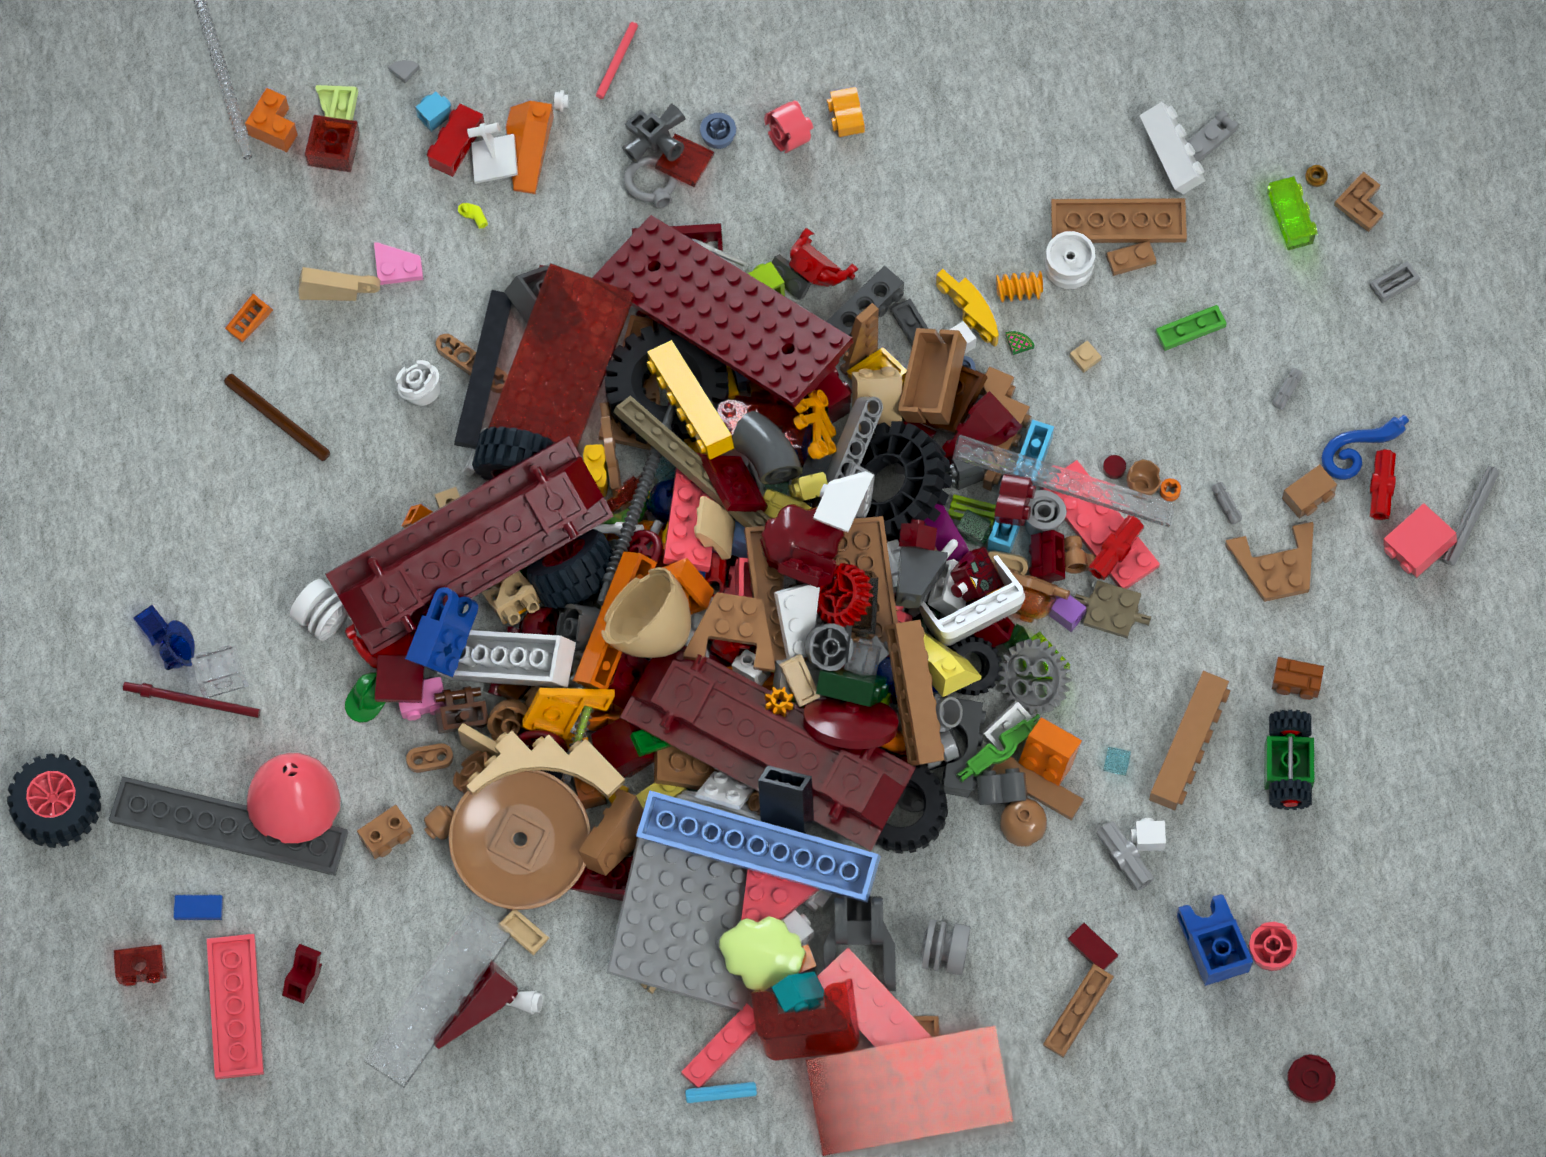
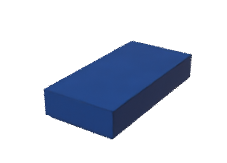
(198, 907)

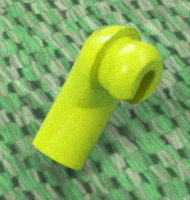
(473, 212)

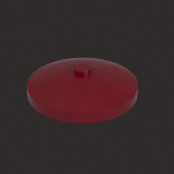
(849, 723)

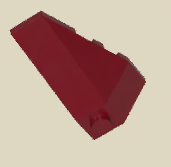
(987, 423)

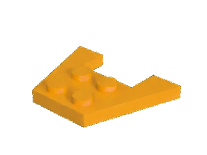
(559, 708)

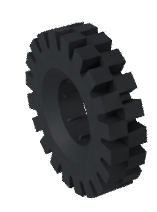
(629, 372)
(924, 474)

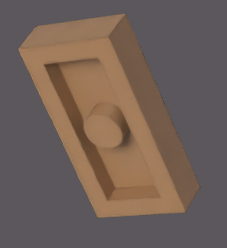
(1131, 258)

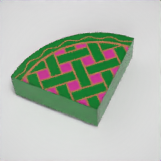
(1019, 342)

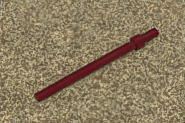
(147, 690)

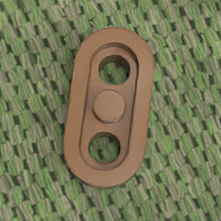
(429, 755)

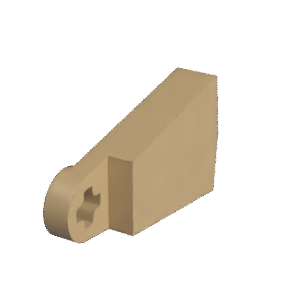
(329, 285)

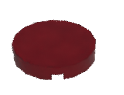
(1311, 1078)

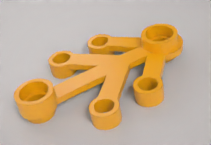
(817, 401)

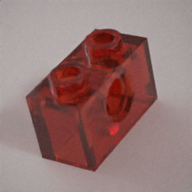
(127, 959)

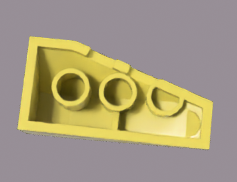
(948, 668)

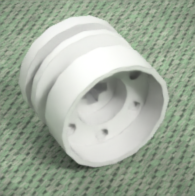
(319, 610)

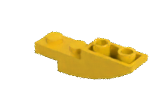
(975, 309)

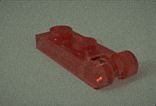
(624, 493)

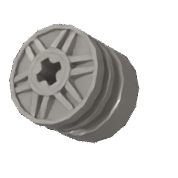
(945, 947)

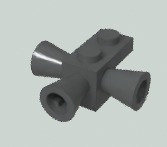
(654, 134)

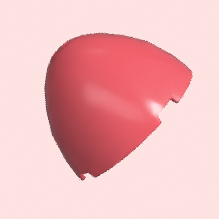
(296, 805)

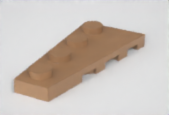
(864, 337)

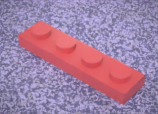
(721, 1048)

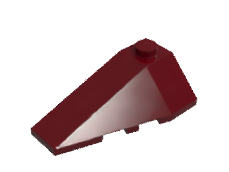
(608, 886)
(488, 997)

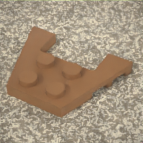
(1278, 573)
(738, 621)

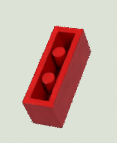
(453, 140)

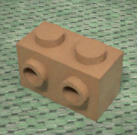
(385, 832)

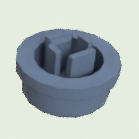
(718, 130)

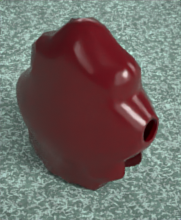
(795, 528)

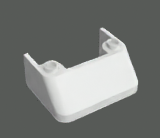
(845, 500)
(978, 614)

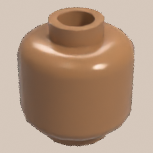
(439, 822)

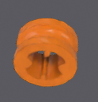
(1172, 483)

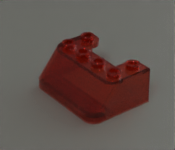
(779, 413)
(808, 1031)

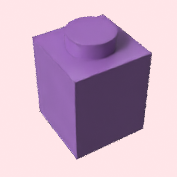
(1068, 612)

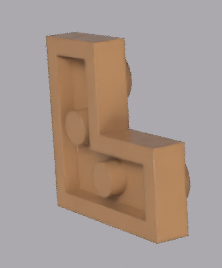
(1356, 203)

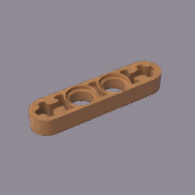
(466, 366)

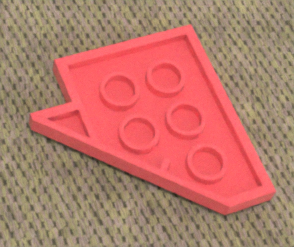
(772, 896)

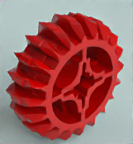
(854, 591)

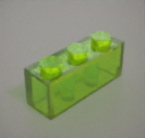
(1291, 213)

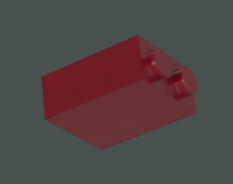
(617, 747)

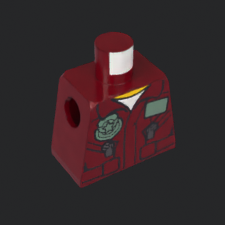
(975, 575)

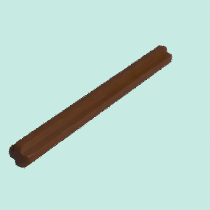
(277, 417)

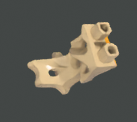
(510, 601)

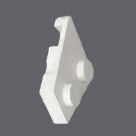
(1009, 718)

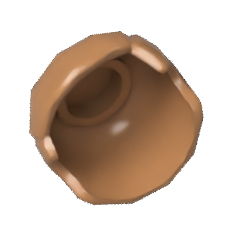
(1144, 477)

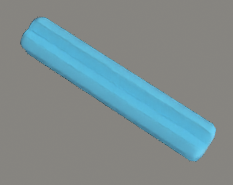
(721, 1092)

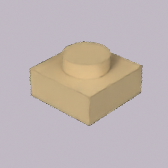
(1085, 356)

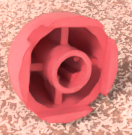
(1272, 946)

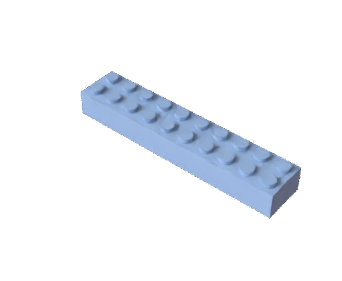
(759, 846)

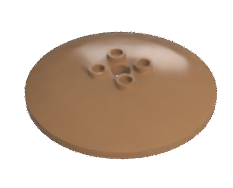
(514, 874)

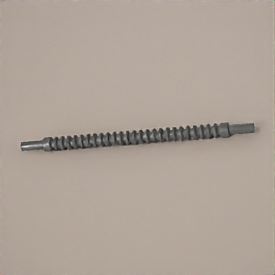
(635, 509)

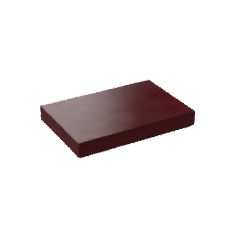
(734, 484)

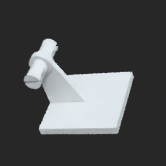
(493, 156)

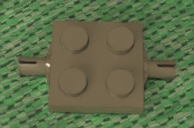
(1112, 609)

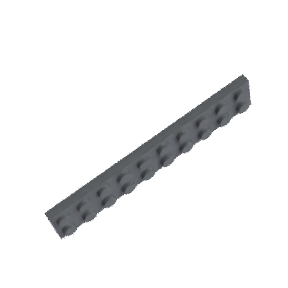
(218, 825)

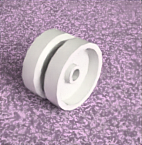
(1070, 260)

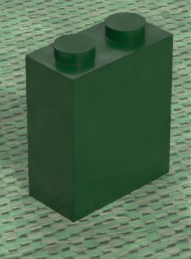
(852, 686)

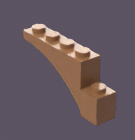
(1003, 388)

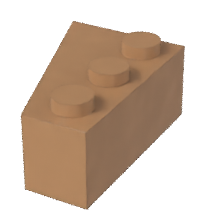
(615, 834)

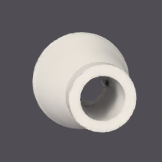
(528, 1001)

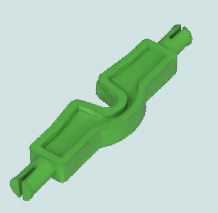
(990, 755)

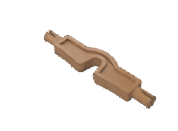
(609, 446)
(1039, 584)

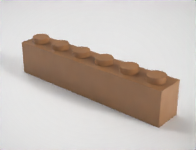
(914, 692)
(1189, 740)

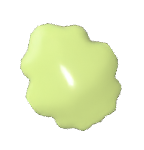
(761, 952)

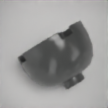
(828, 647)

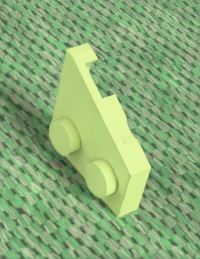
(338, 101)

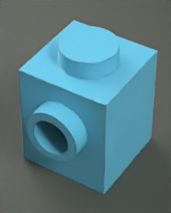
(433, 110)

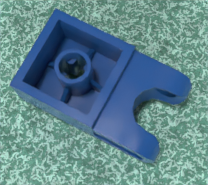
(443, 632)
(1215, 934)

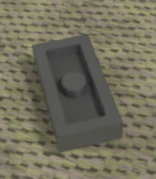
(794, 282)

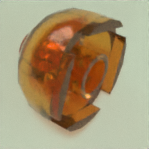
(1036, 605)

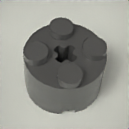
(577, 624)

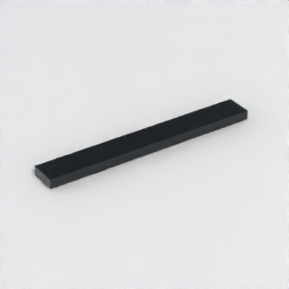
(483, 370)

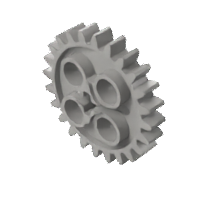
(1035, 655)

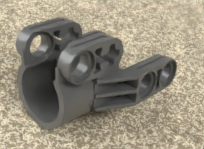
(862, 925)

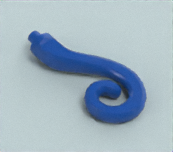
(1386, 433)

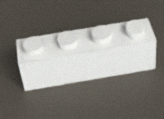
(1172, 147)

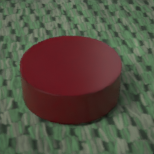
(1114, 467)

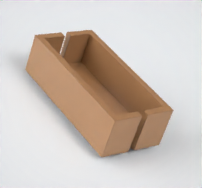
(932, 376)

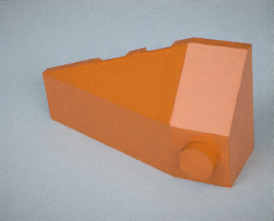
(531, 126)

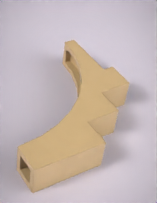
(515, 757)

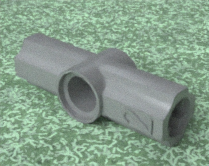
(1125, 855)

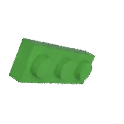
(1190, 327)

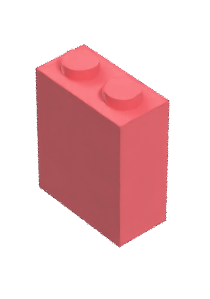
(1419, 540)

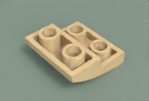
(715, 527)

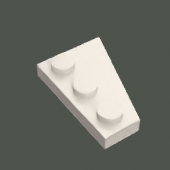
(796, 616)

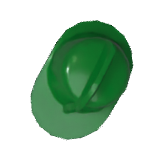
(360, 702)

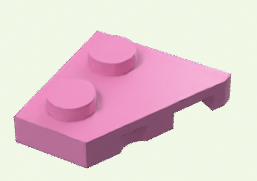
(397, 265)

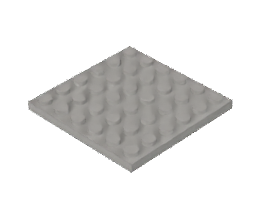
(673, 924)

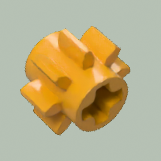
(772, 699)

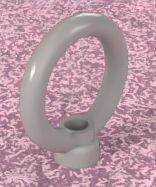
(661, 196)

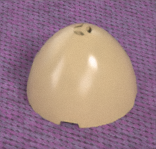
(649, 616)

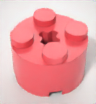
(788, 126)

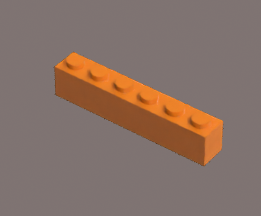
(599, 657)

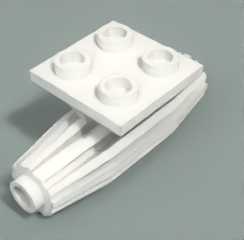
(722, 794)

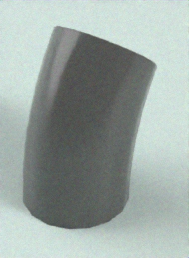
(766, 449)

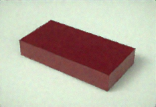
(1092, 947)

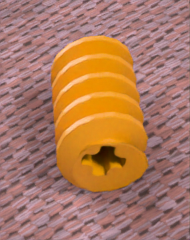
(1019, 286)

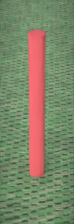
(617, 60)

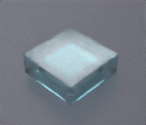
(1117, 761)

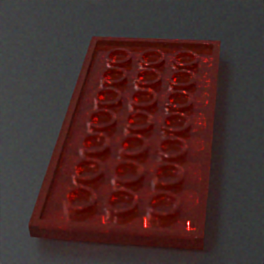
(563, 356)
(909, 1090)

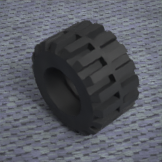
(989, 662)

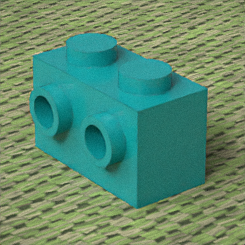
(799, 992)

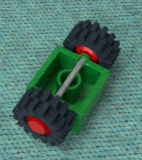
(1289, 760)

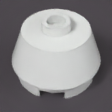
(419, 383)

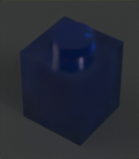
(151, 625)

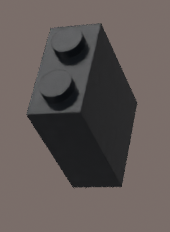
(786, 799)

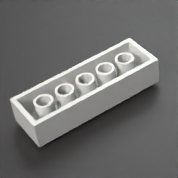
(515, 659)

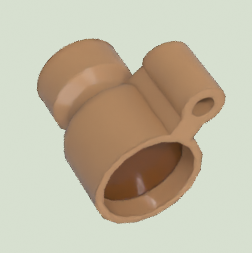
(1075, 558)

